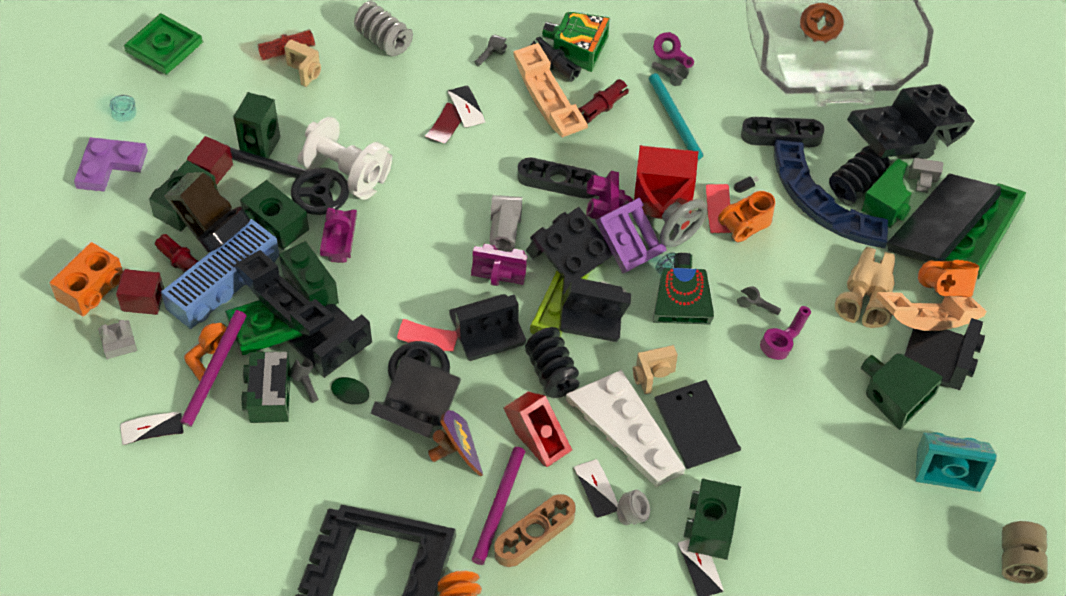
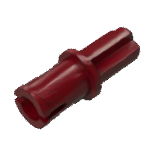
(179, 256)

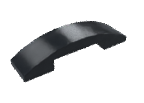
(280, 297)

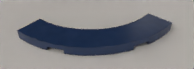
(820, 205)

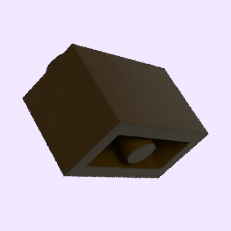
(197, 202)

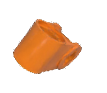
(748, 215)
(949, 277)

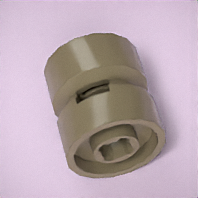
(1024, 552)

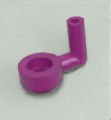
(675, 52)
(779, 343)

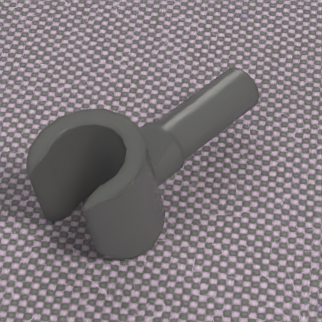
(497, 44)
(676, 74)
(754, 298)
(301, 373)

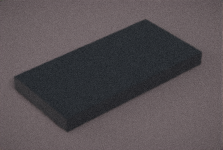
(944, 218)

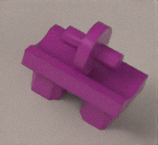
(609, 195)
(338, 234)
(499, 265)

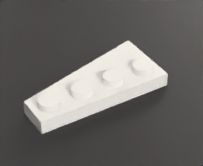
(626, 422)

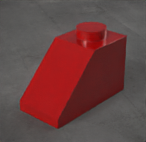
(538, 427)

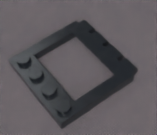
(340, 526)

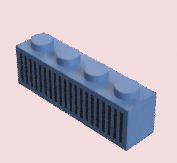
(215, 277)

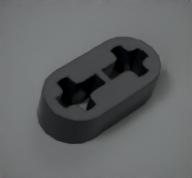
(224, 229)

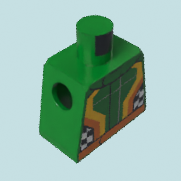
(579, 37)

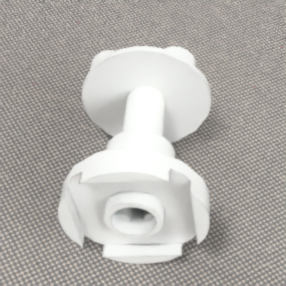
(362, 166)

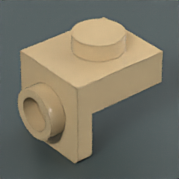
(303, 59)

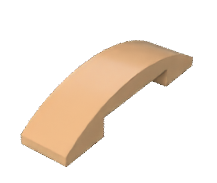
(546, 92)
(949, 314)

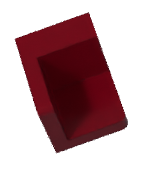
(212, 157)
(140, 291)

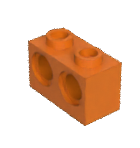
(87, 279)

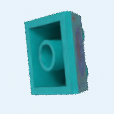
(954, 461)

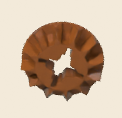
(811, 17)

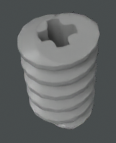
(382, 29)

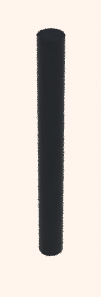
(272, 165)

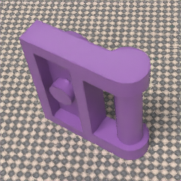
(624, 239)

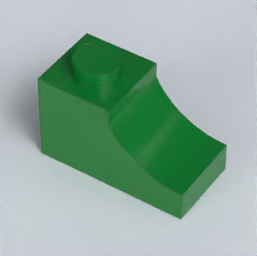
(889, 196)

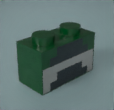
(308, 274)
(268, 387)

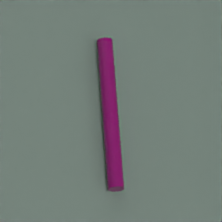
(213, 368)
(498, 506)

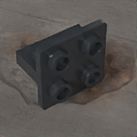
(592, 308)
(488, 326)

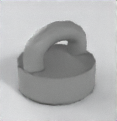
(633, 508)

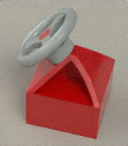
(667, 191)

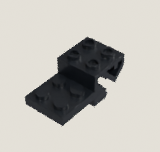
(913, 122)

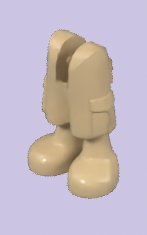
(867, 279)

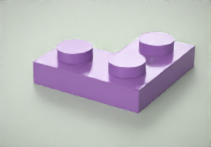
(105, 155)

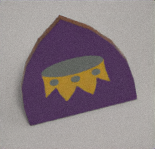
(457, 439)

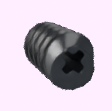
(858, 175)
(552, 362)

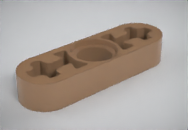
(538, 516)

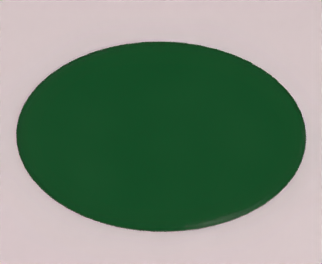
(350, 390)

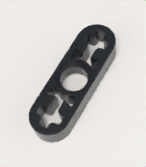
(761, 125)
(550, 168)

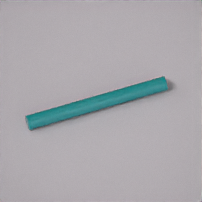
(674, 114)

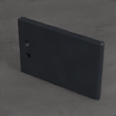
(697, 424)

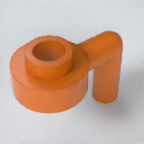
(208, 342)

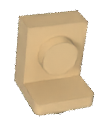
(652, 364)

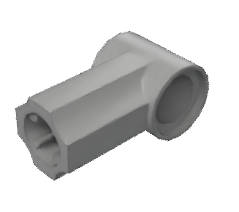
(505, 217)

